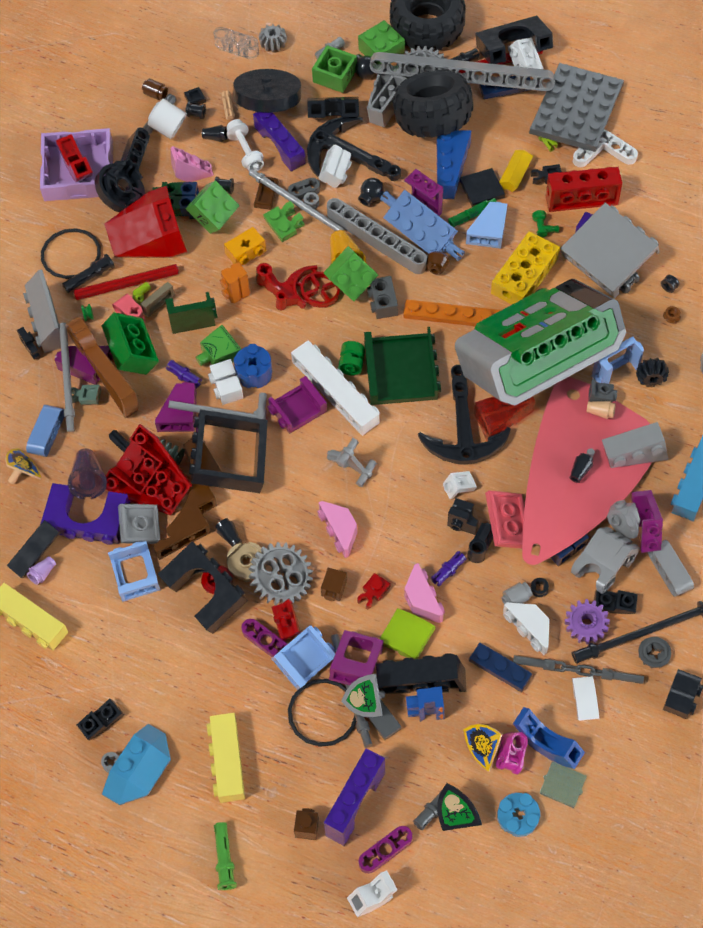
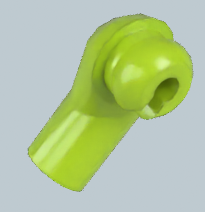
(138, 293)

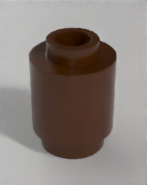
(154, 89)

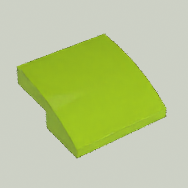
(407, 634)

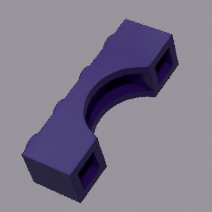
(289, 149)

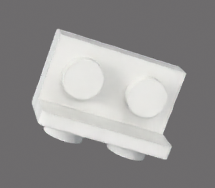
(525, 54)

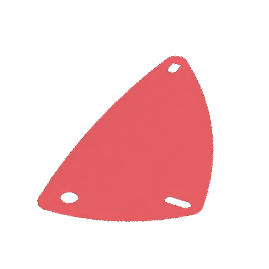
(555, 506)

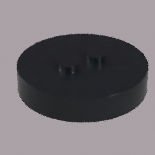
(267, 90)

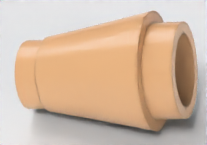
(601, 408)

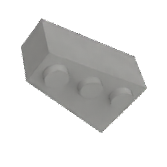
(380, 104)
(636, 446)

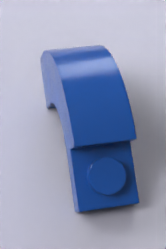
(546, 742)

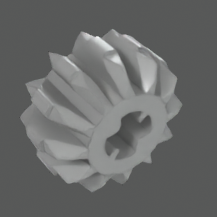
(272, 37)

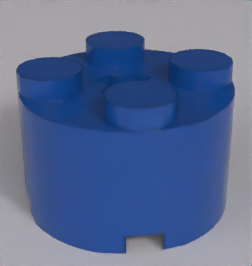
(253, 366)

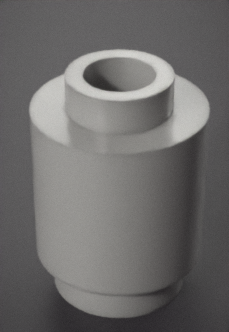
(517, 594)

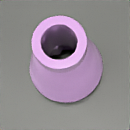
(40, 571)

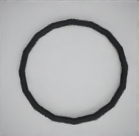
(62, 232)
(319, 744)

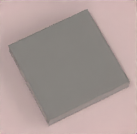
(139, 523)

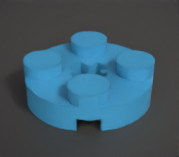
(513, 825)

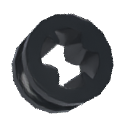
(670, 283)
(545, 588)

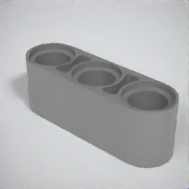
(671, 569)

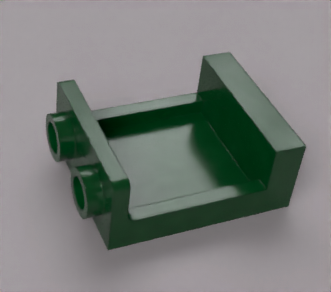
(191, 316)

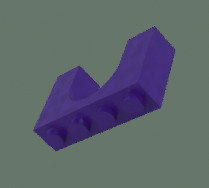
(104, 528)
(365, 776)

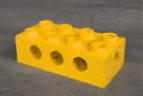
(525, 268)

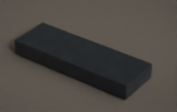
(33, 549)

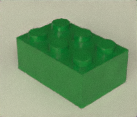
(130, 343)

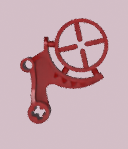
(286, 292)

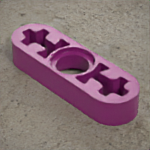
(264, 632)
(385, 858)

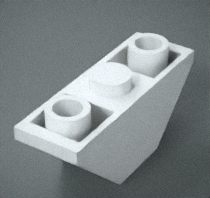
(530, 623)

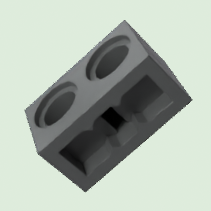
(384, 297)

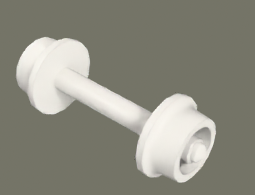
(237, 131)

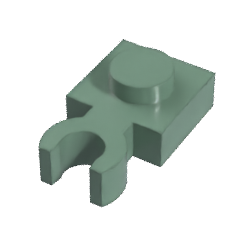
(87, 395)

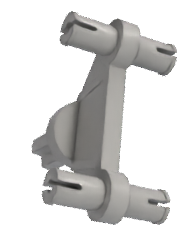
(346, 458)

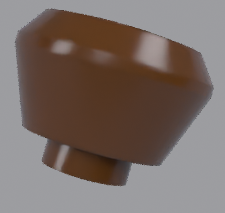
(437, 262)

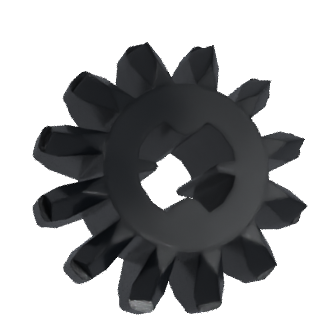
(652, 372)

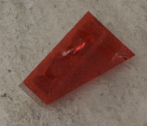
(497, 415)

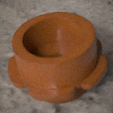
(672, 310)

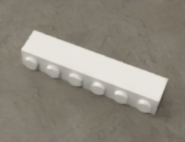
(335, 387)

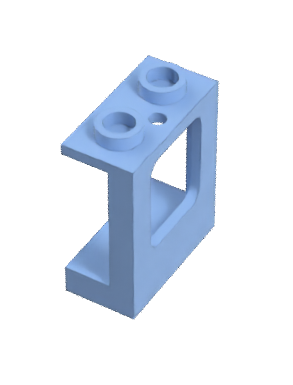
(603, 369)
(139, 588)

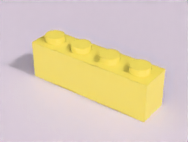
(30, 618)
(226, 758)

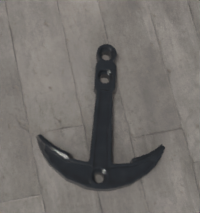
(325, 138)
(465, 444)

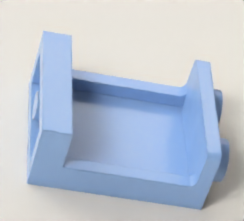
(304, 656)

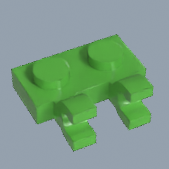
(280, 224)

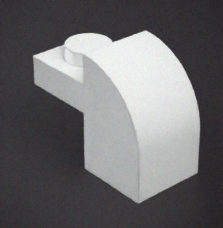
(372, 895)

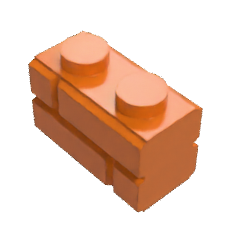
(234, 283)

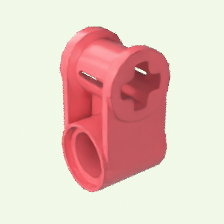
(127, 306)

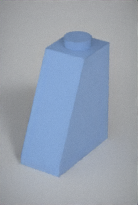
(488, 226)

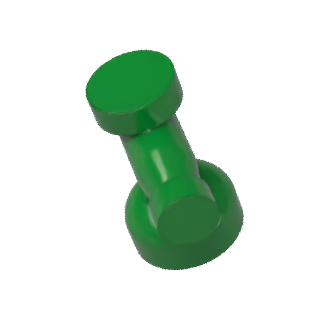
(540, 216)

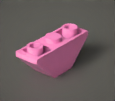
(188, 166)
(339, 525)
(422, 596)

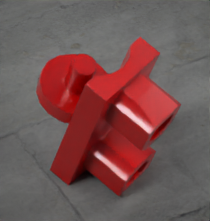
(286, 620)

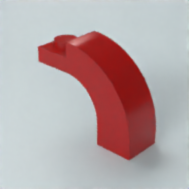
(75, 163)

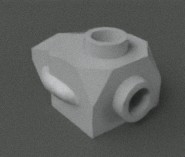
(624, 518)

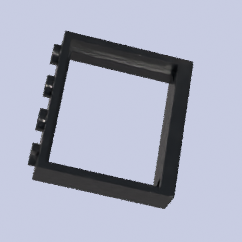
(228, 480)

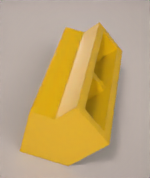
(515, 170)

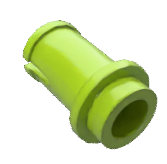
(548, 142)

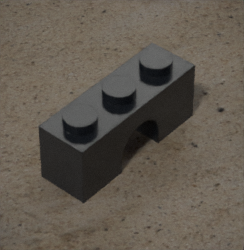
(333, 106)

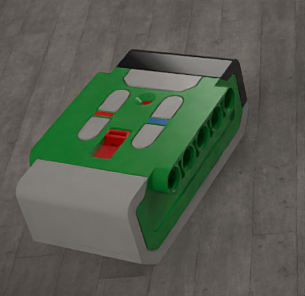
(541, 340)

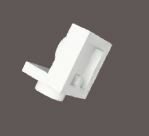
(459, 483)

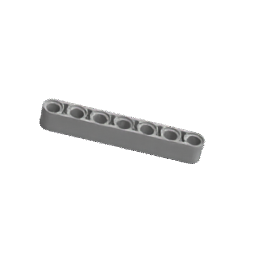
(377, 236)

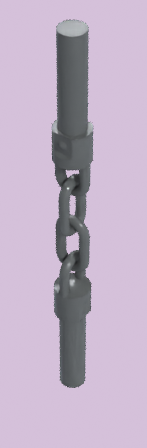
(606, 674)

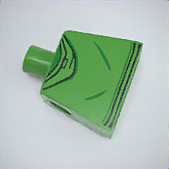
(218, 347)

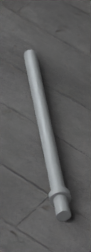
(260, 178)

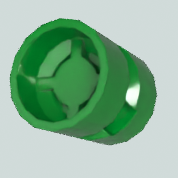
(351, 358)

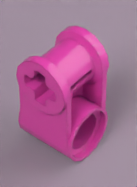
(510, 753)

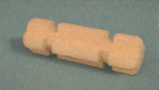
(228, 106)

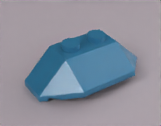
(138, 766)

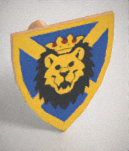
(20, 463)
(483, 743)

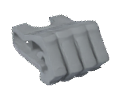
(605, 556)

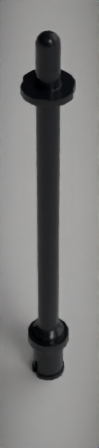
(594, 650)

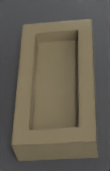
(157, 299)

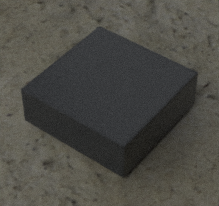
(195, 96)

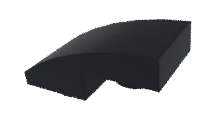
(619, 602)
(100, 720)

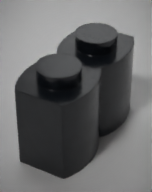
(682, 694)

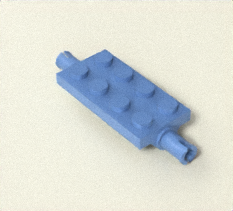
(421, 224)

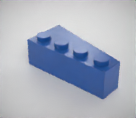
(451, 156)

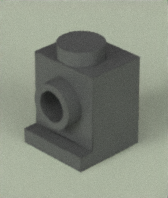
(601, 392)

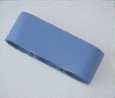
(45, 430)

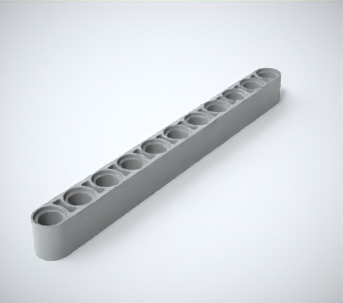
(470, 67)

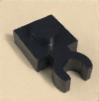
(543, 175)
(27, 340)

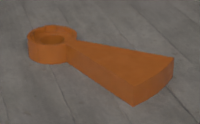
(111, 378)

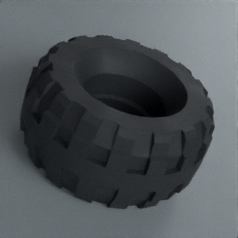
(428, 32)
(433, 103)

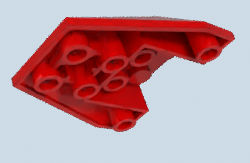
(146, 228)
(148, 473)

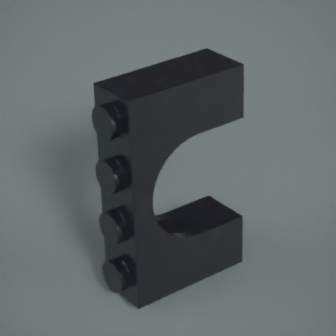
(492, 41)
(227, 597)

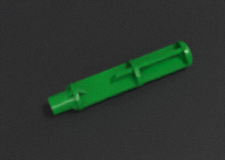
(469, 213)

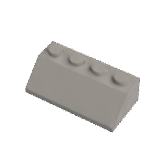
(43, 312)

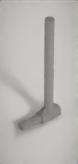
(260, 413)

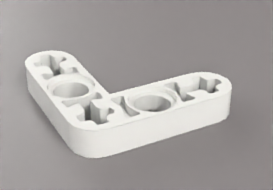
(611, 139)

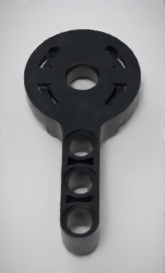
(125, 174)

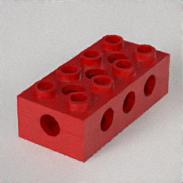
(596, 185)

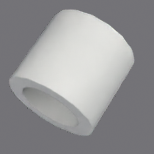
(166, 118)

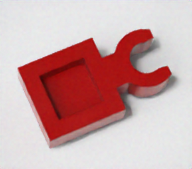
(374, 588)

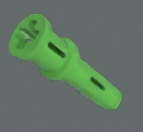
(224, 866)

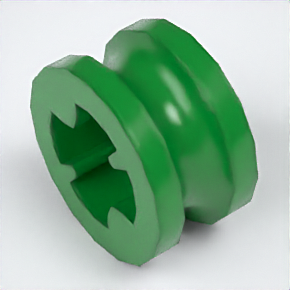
(87, 312)

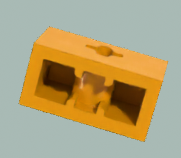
(245, 246)

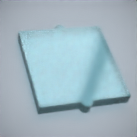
(563, 784)

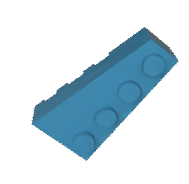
(691, 488)

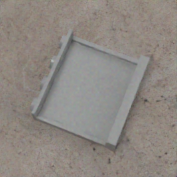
(609, 249)

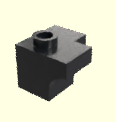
(461, 517)

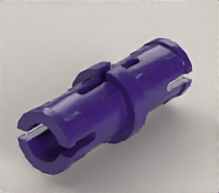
(183, 373)
(448, 568)

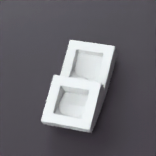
(585, 698)

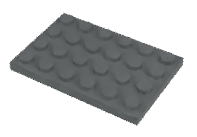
(577, 107)

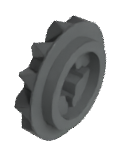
(657, 644)

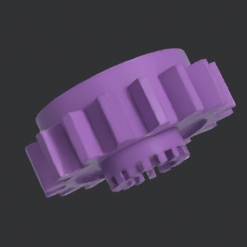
(591, 612)

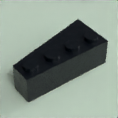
(421, 674)

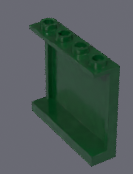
(401, 368)

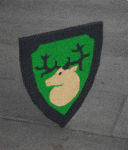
(456, 809)

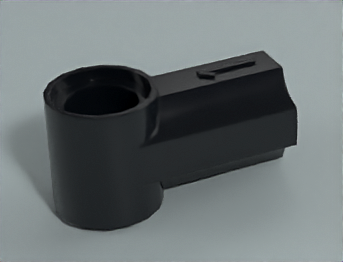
(480, 542)

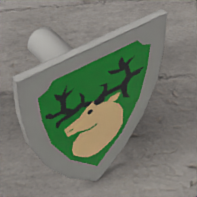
(364, 697)

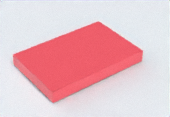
(506, 518)

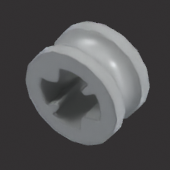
(311, 195)
(110, 755)

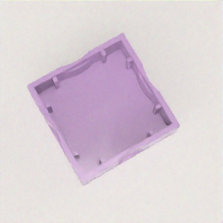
(54, 176)

